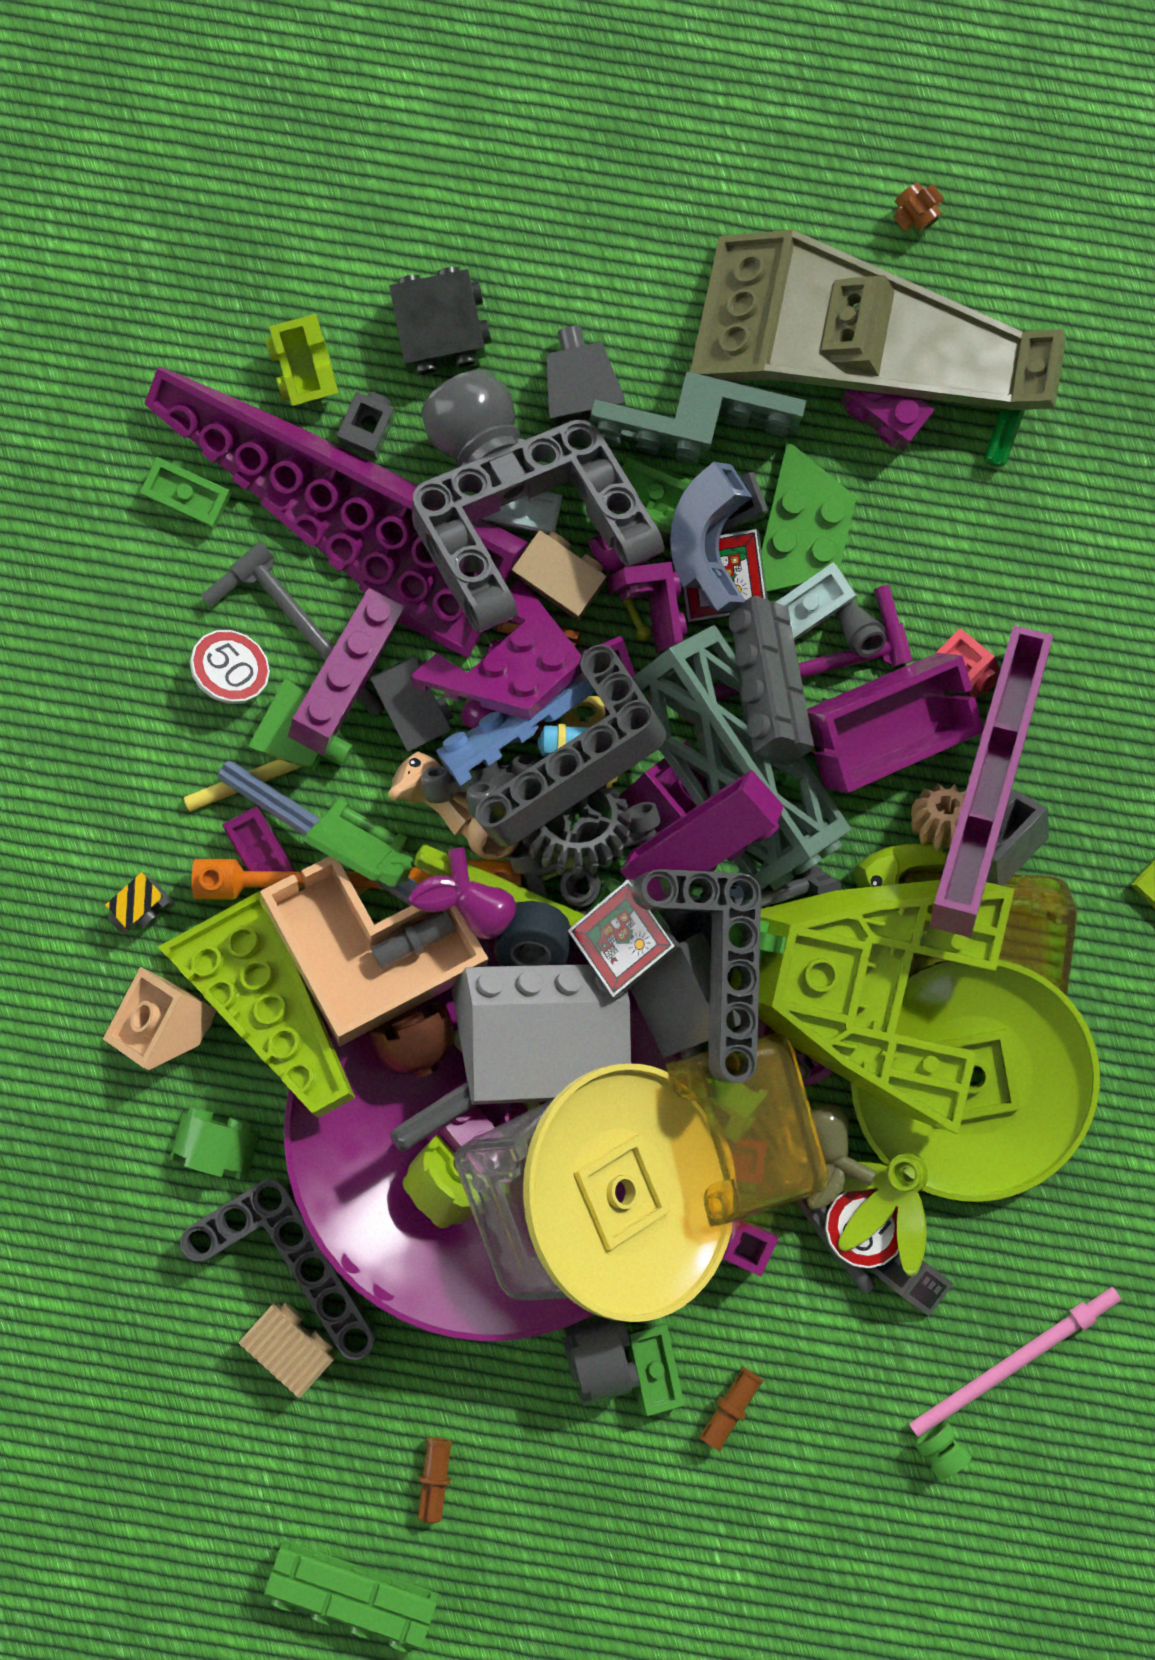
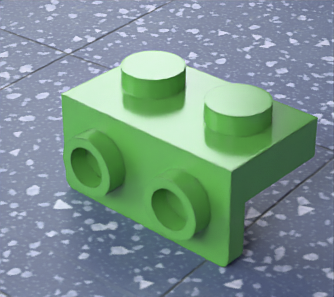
(657, 490)

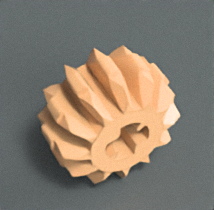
(937, 815)

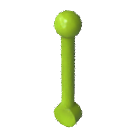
(643, 632)

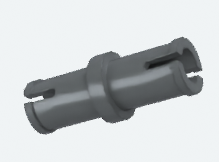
(413, 939)

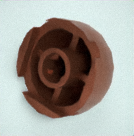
(415, 1040)

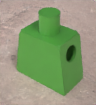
(273, 731)

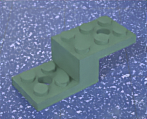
(696, 417)

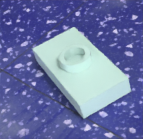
(530, 514)

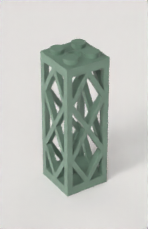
(685, 684)

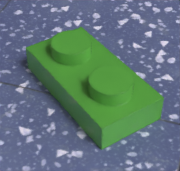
(185, 492)
(656, 1369)

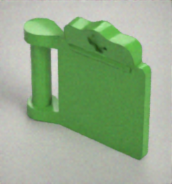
(361, 845)

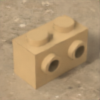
(559, 574)

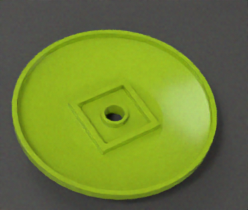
(1034, 1087)

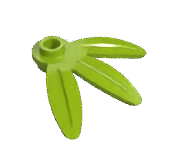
(876, 1210)

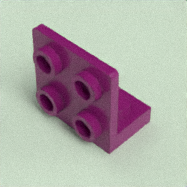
(662, 589)

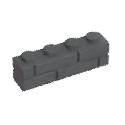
(770, 681)

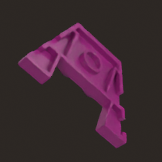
(519, 672)

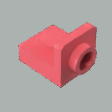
(979, 662)

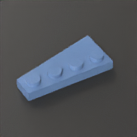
(495, 730)

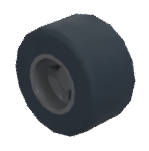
(534, 936)

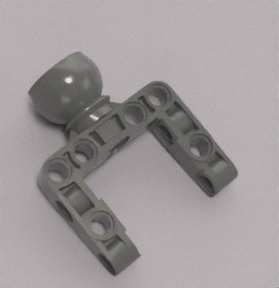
(474, 424)

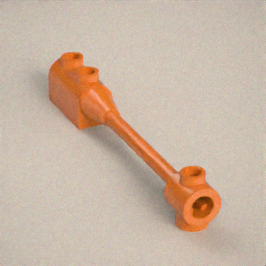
(225, 877)

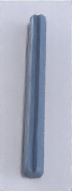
(288, 812)

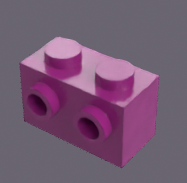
(892, 416)

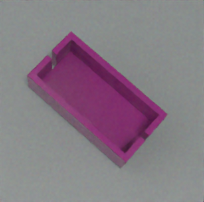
(893, 722)

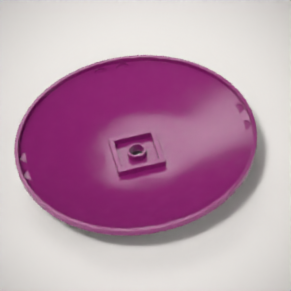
(368, 1226)

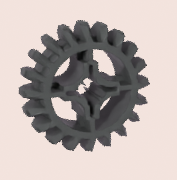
(593, 839)

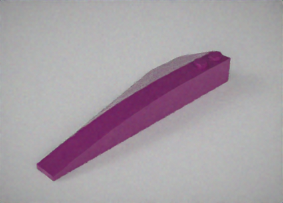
(331, 502)

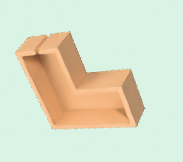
(331, 945)

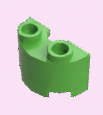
(214, 1145)

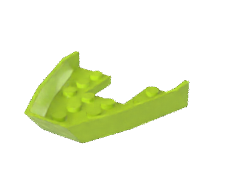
(845, 984)

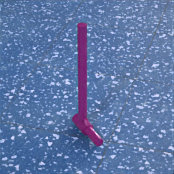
(894, 653)

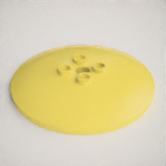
(657, 1244)

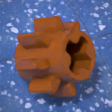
(918, 207)

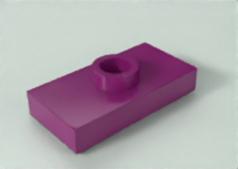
(257, 842)

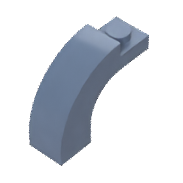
(697, 531)

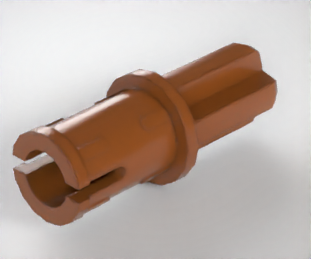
(434, 1479)

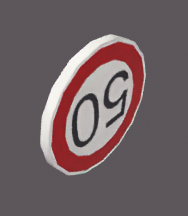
(229, 666)
(874, 1251)

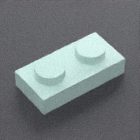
(817, 599)

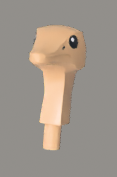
(408, 788)

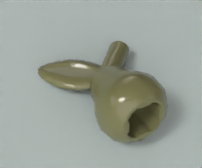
(833, 1132)

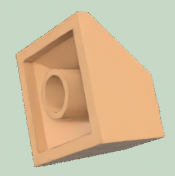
(158, 1021)

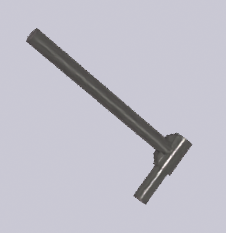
(255, 567)

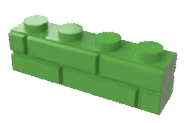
(352, 1596)

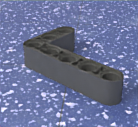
(581, 763)
(723, 957)
(294, 1255)

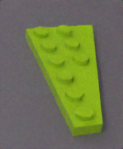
(259, 991)

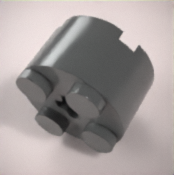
(598, 1359)

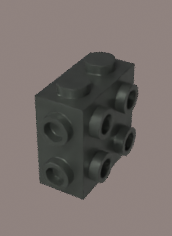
(439, 320)

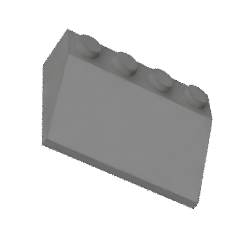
(536, 1029)

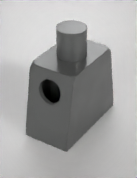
(578, 378)

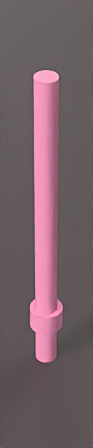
(1081, 1317)

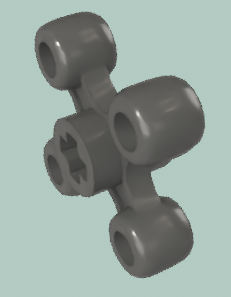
(441, 786)

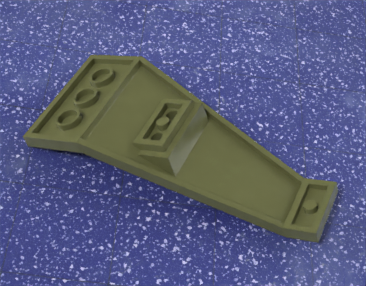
(785, 311)

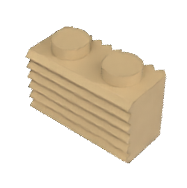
(288, 1348)

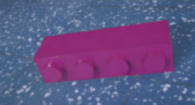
(345, 671)
(709, 832)

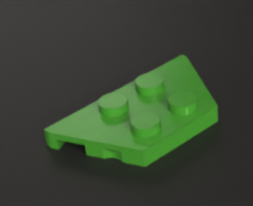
(805, 522)

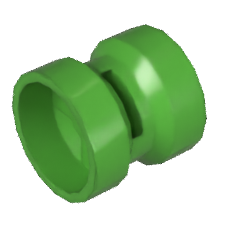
(943, 1450)

